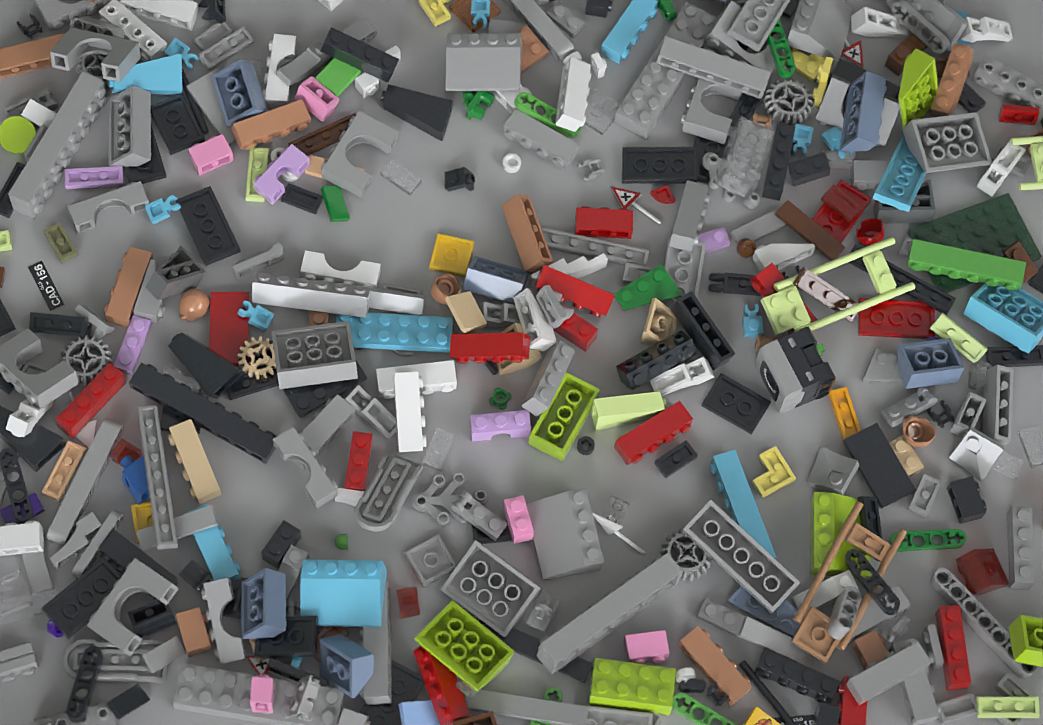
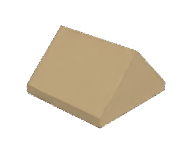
(466, 312)
(659, 323)

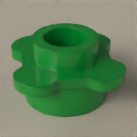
(498, 392)

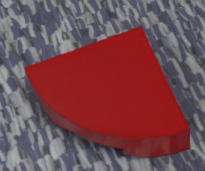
(663, 195)

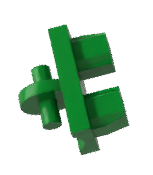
(474, 108)

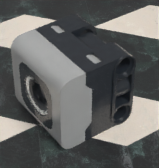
(794, 370)

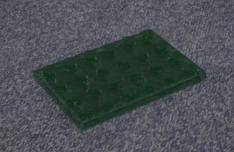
(978, 228)

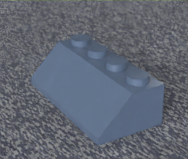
(863, 113)

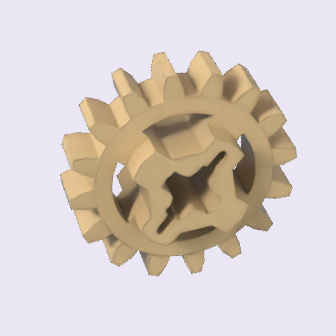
(262, 350)

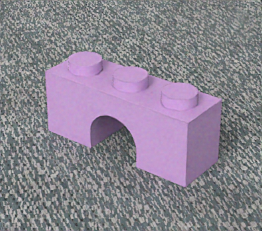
(290, 161)
(487, 425)

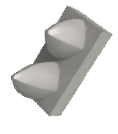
(550, 304)
(99, 325)

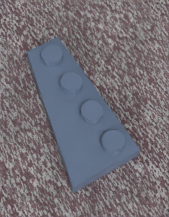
(780, 619)

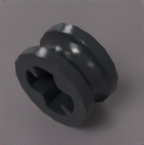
(591, 443)

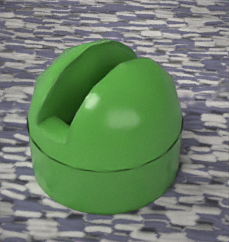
(341, 541)

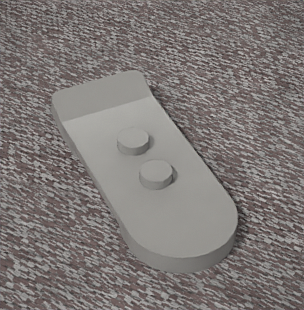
(940, 16)
(387, 491)
(116, 664)

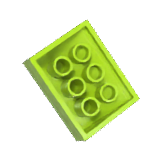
(917, 86)
(827, 517)
(465, 646)

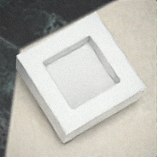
(598, 64)

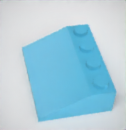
(1008, 313)
(343, 591)

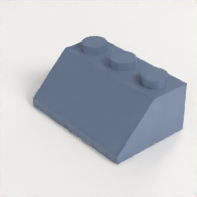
(239, 92)
(495, 280)
(929, 363)
(263, 605)
(345, 664)

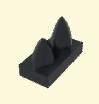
(215, 11)

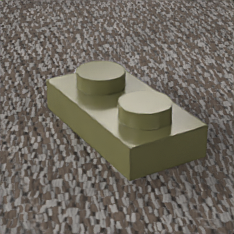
(60, 242)

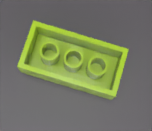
(564, 417)
(1027, 640)
(632, 686)

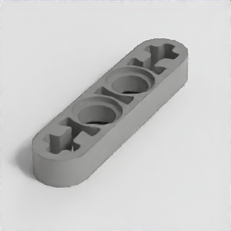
(918, 29)
(92, 551)

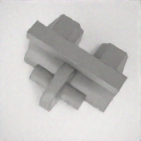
(543, 612)

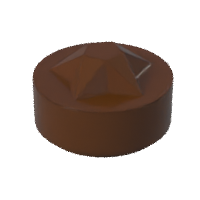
(746, 247)

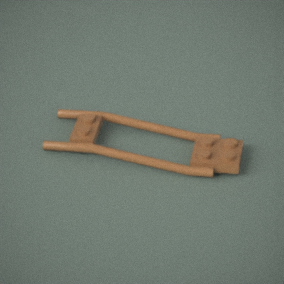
(812, 632)

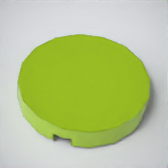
(16, 134)

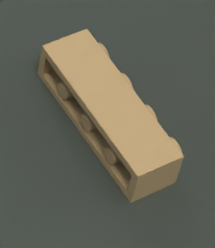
(195, 461)

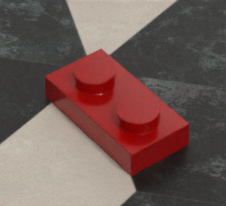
(1018, 114)

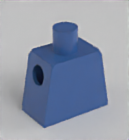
(135, 478)

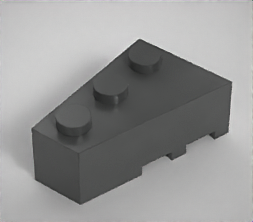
(920, 211)
(175, 275)

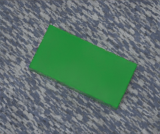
(335, 203)

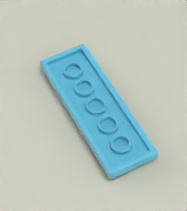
(900, 179)
(400, 332)

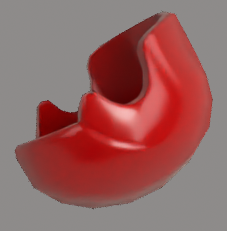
(870, 231)

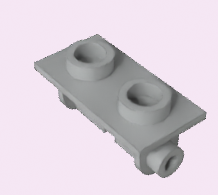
(306, 689)

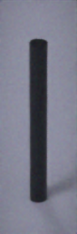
(195, 107)
(766, 693)

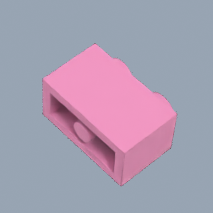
(317, 98)
(210, 154)
(518, 519)
(646, 647)
(262, 694)

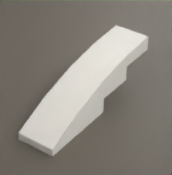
(576, 268)

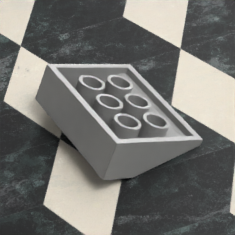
(821, 27)
(483, 61)
(947, 142)
(314, 355)
(565, 535)
(491, 588)

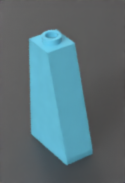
(155, 76)

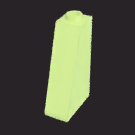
(626, 409)

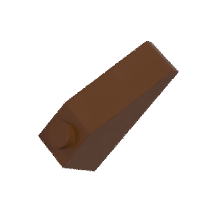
(896, 59)

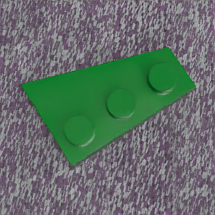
(651, 285)

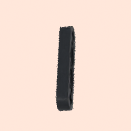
(13, 486)
(874, 580)
(87, 684)

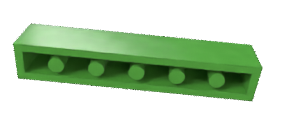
(966, 264)

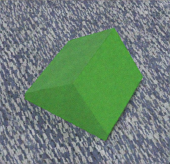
(337, 76)

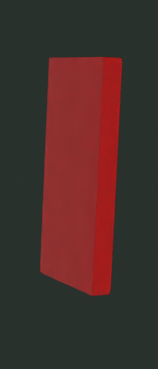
(832, 221)
(896, 319)
(227, 328)

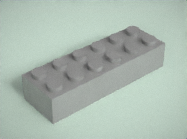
(741, 556)

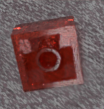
(981, 571)

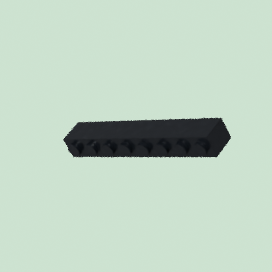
(203, 412)

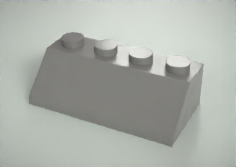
(130, 128)

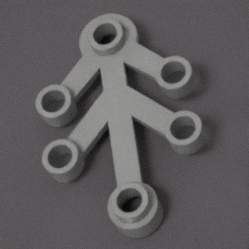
(712, 163)
(445, 499)

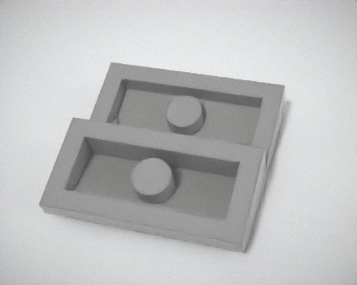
(1009, 687)

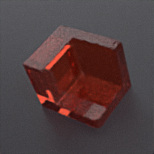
(123, 449)
(408, 602)

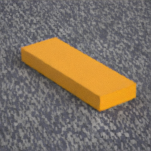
(844, 412)

